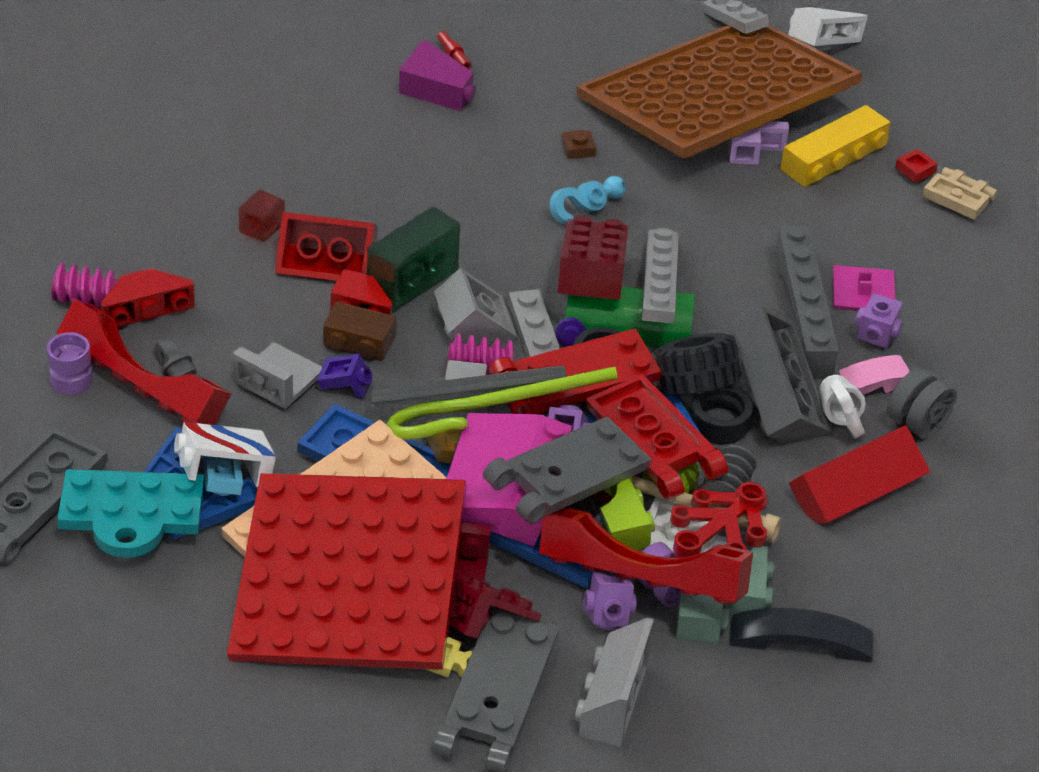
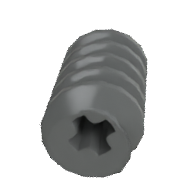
(740, 470)

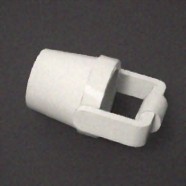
(843, 403)

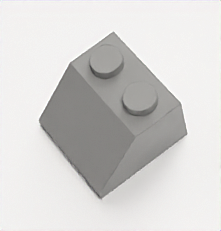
(473, 310)

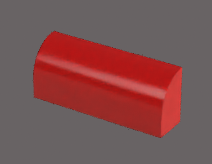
(859, 476)

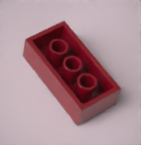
(593, 258)

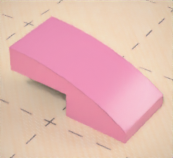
(876, 373)

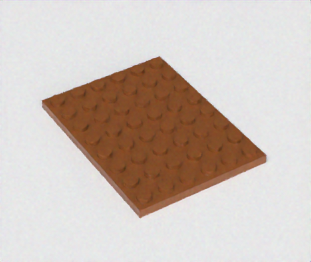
(717, 87)

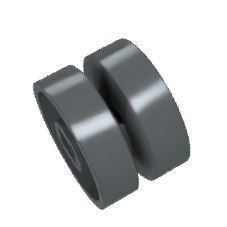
(921, 403)

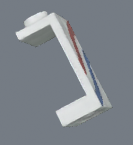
(223, 442)

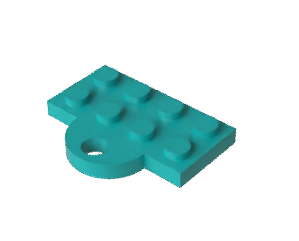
(130, 506)

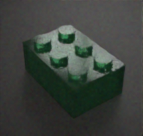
(415, 256)

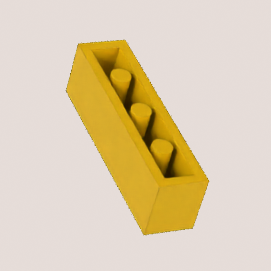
(835, 145)

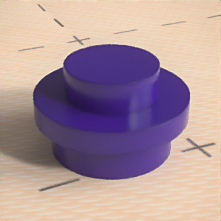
(568, 331)

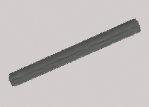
(461, 387)

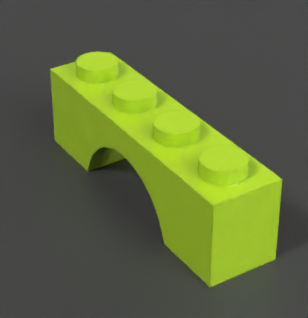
(626, 517)

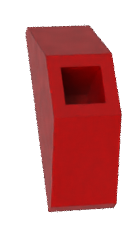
(148, 296)

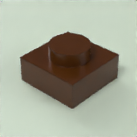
(578, 144)

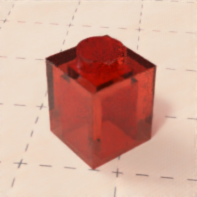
(261, 215)

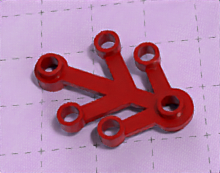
(747, 499)

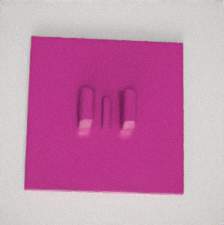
(856, 285)

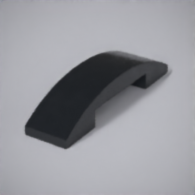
(802, 627)

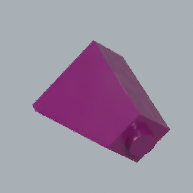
(436, 78)

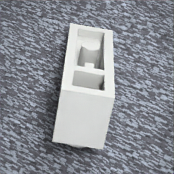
(826, 26)

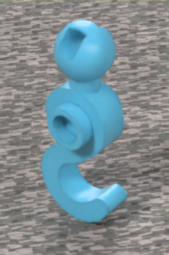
(588, 197)

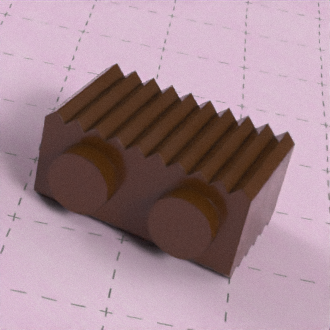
(359, 331)

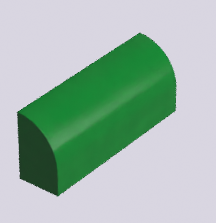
(627, 315)

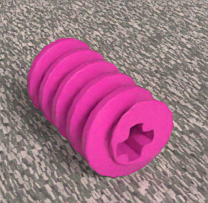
(82, 286)
(479, 353)

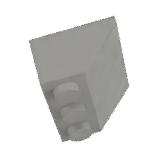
(615, 684)

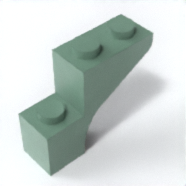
(702, 617)

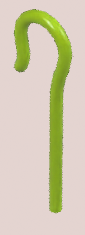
(485, 400)

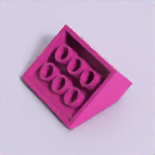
(493, 438)

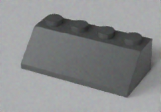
(779, 376)

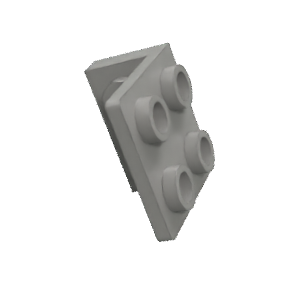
(274, 373)

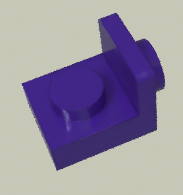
(346, 371)

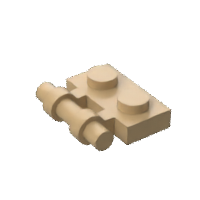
(959, 192)

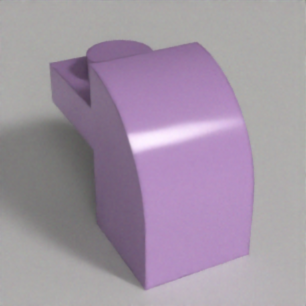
(747, 146)

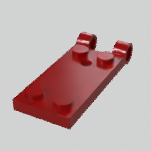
(621, 350)
(654, 422)

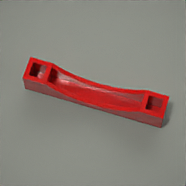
(188, 394)
(578, 538)

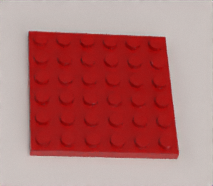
(349, 571)

